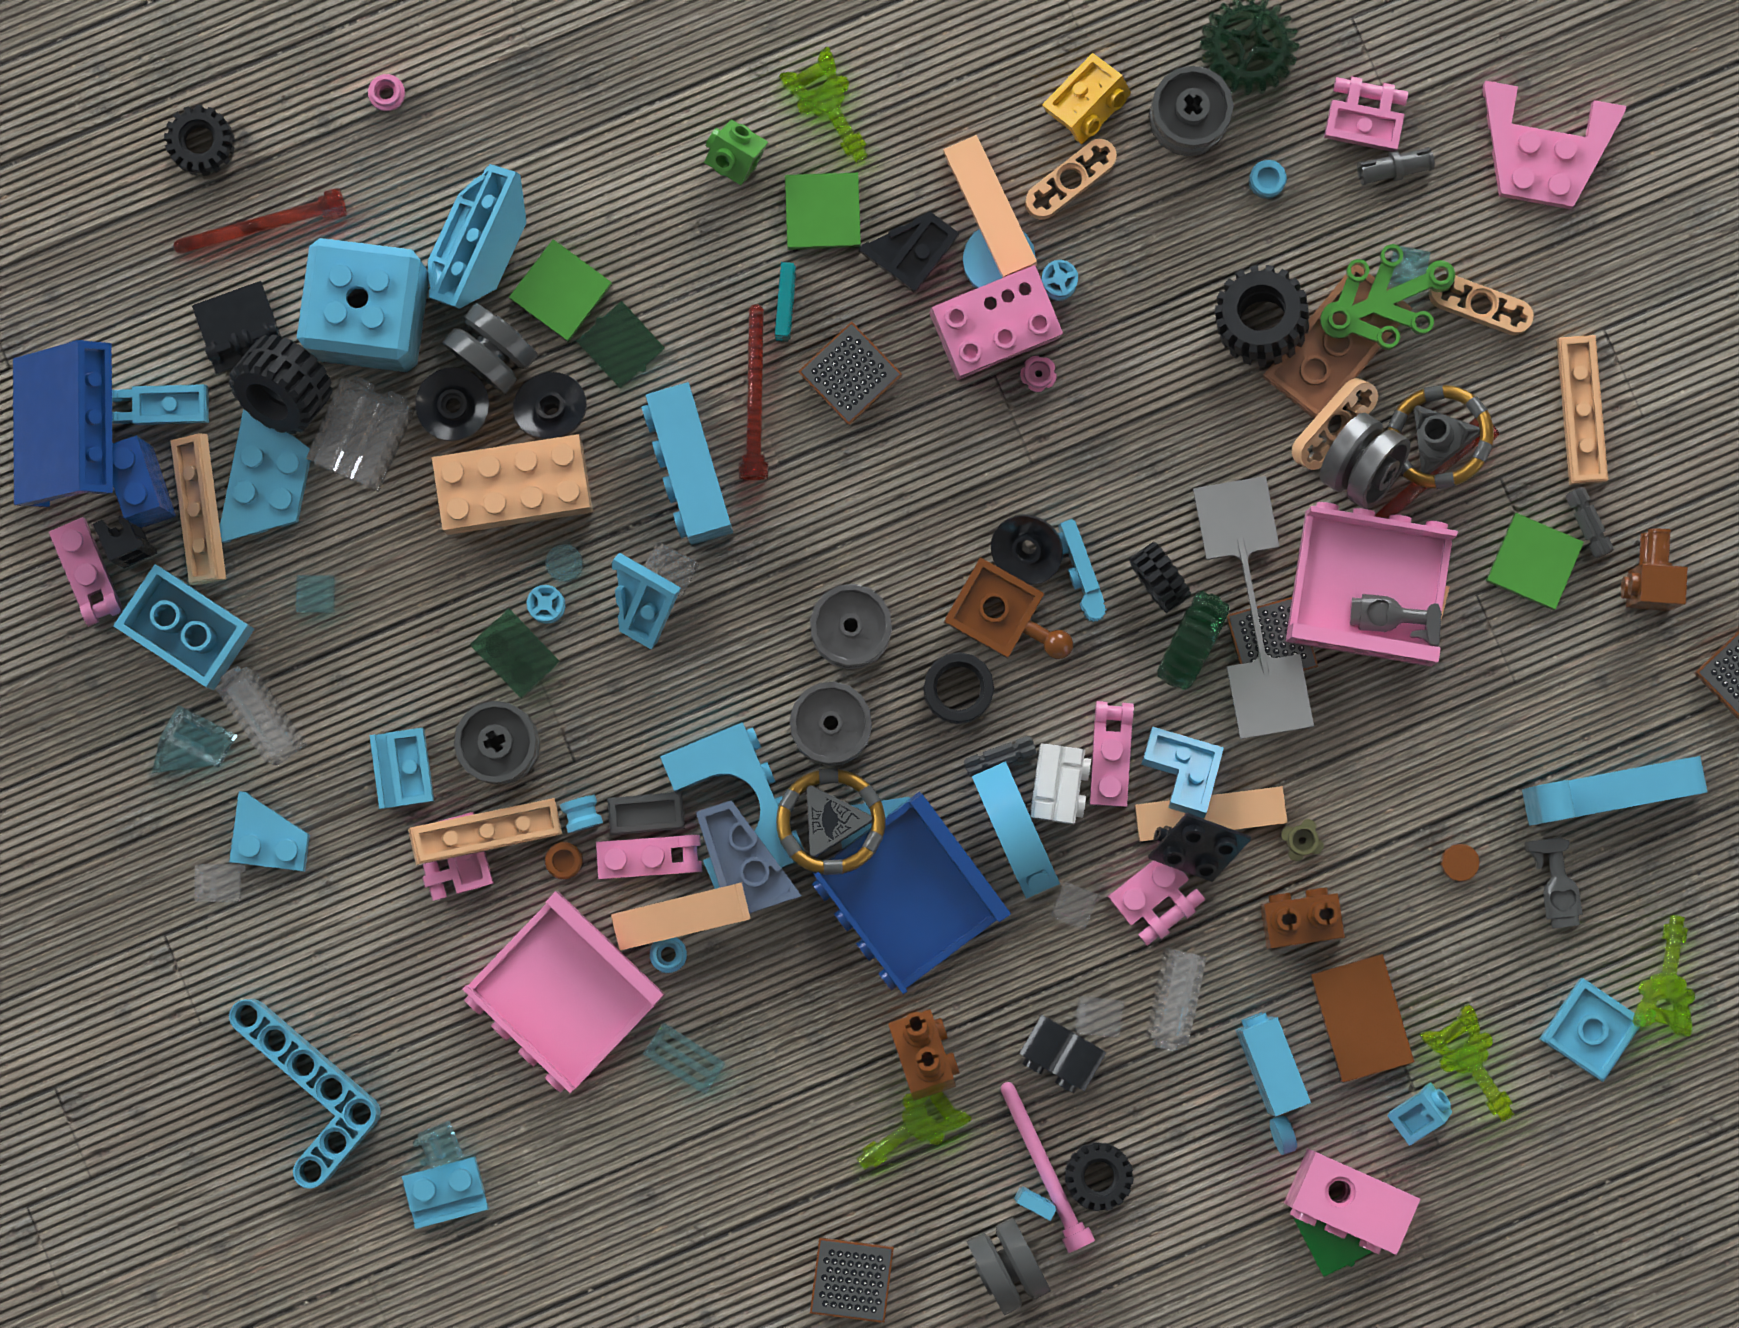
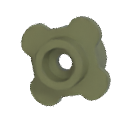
(1306, 830)

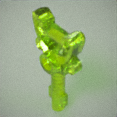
(826, 100)
(1667, 986)
(1469, 1057)
(916, 1124)

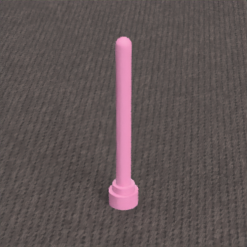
(1075, 1232)

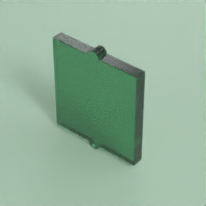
(621, 344)

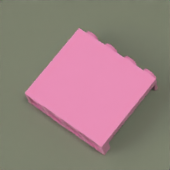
(1370, 555)
(562, 993)

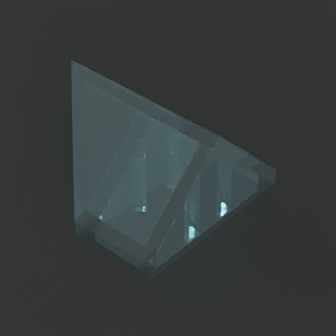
(191, 743)

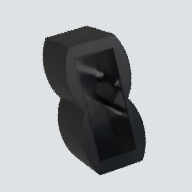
(1061, 1053)

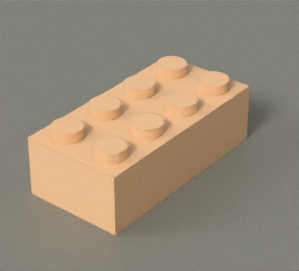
(512, 484)

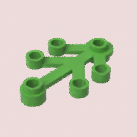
(1381, 301)

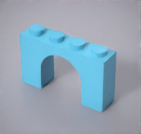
(731, 754)

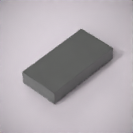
(646, 813)

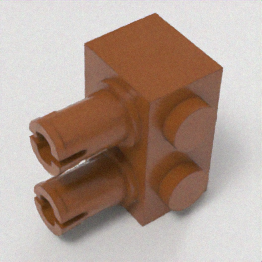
(1655, 581)
(1302, 919)
(923, 1055)

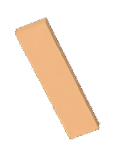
(989, 206)
(1582, 409)
(198, 509)
(1230, 810)
(485, 831)
(680, 916)

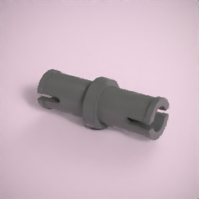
(1395, 166)

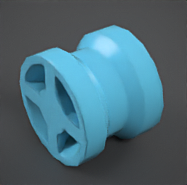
(1057, 273)
(541, 599)
(581, 813)

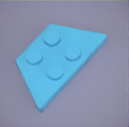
(264, 481)

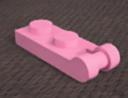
(85, 570)
(1111, 755)
(647, 857)

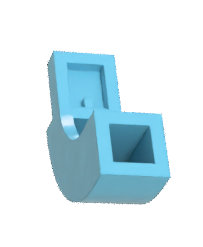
(1015, 830)

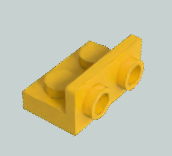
(1088, 98)

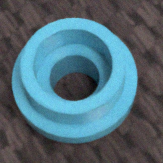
(674, 965)

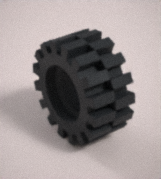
(184, 124)
(1160, 577)
(1121, 1182)

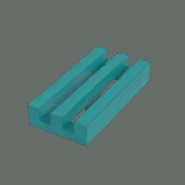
(785, 301)

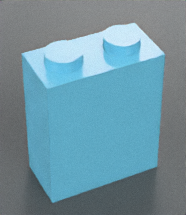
(1272, 1064)

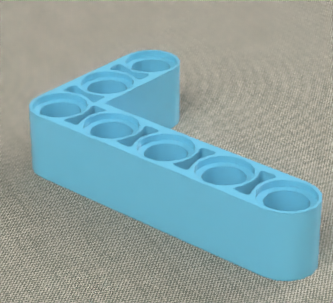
(1614, 790)
(314, 1084)

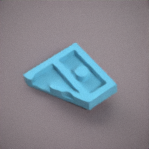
(643, 600)
(266, 837)

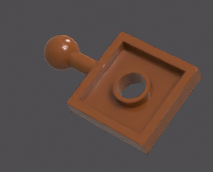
(1020, 604)

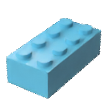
(689, 464)

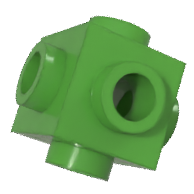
(734, 151)

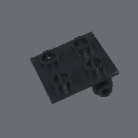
(234, 323)
(1198, 846)

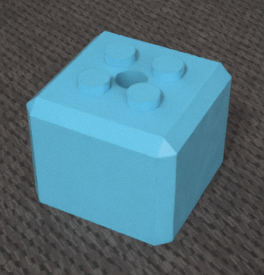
(384, 330)

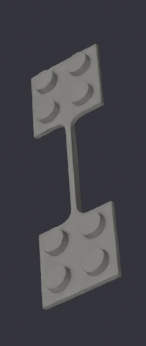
(1270, 691)

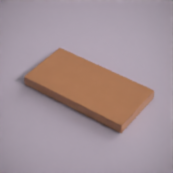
(1327, 362)

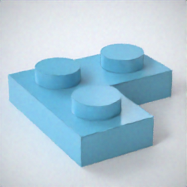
(1192, 762)

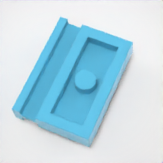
(401, 768)
(445, 1192)

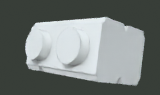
(1058, 784)

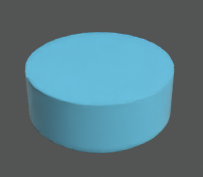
(1267, 179)
(1283, 1134)

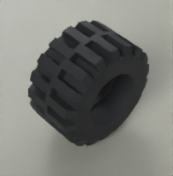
(1258, 287)
(280, 384)

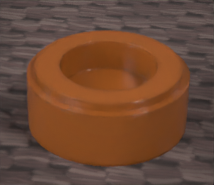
(564, 860)
(1460, 862)

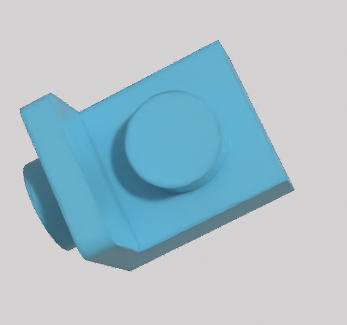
(1421, 1113)

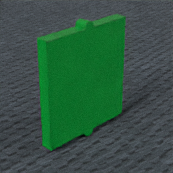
(1328, 1249)

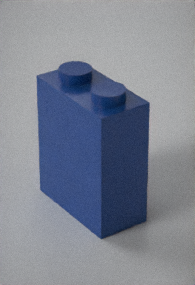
(140, 483)

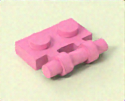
(1364, 124)
(466, 872)
(1147, 890)

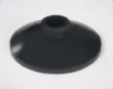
(444, 387)
(548, 392)
(1013, 555)

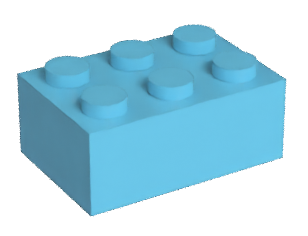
(183, 627)

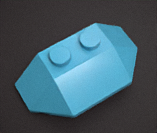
(477, 238)

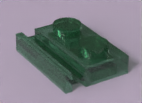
(515, 653)

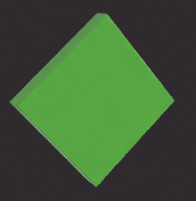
(822, 211)
(560, 290)
(1534, 561)

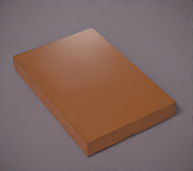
(1362, 1018)

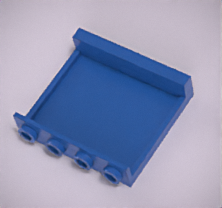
(62, 423)
(913, 896)

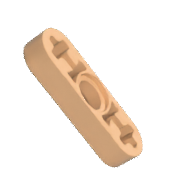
(1043, 189)
(1503, 321)
(1344, 397)

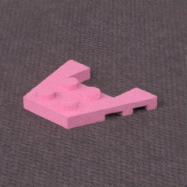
(1544, 163)

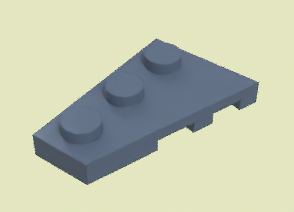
(742, 857)

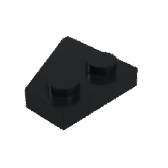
(912, 249)

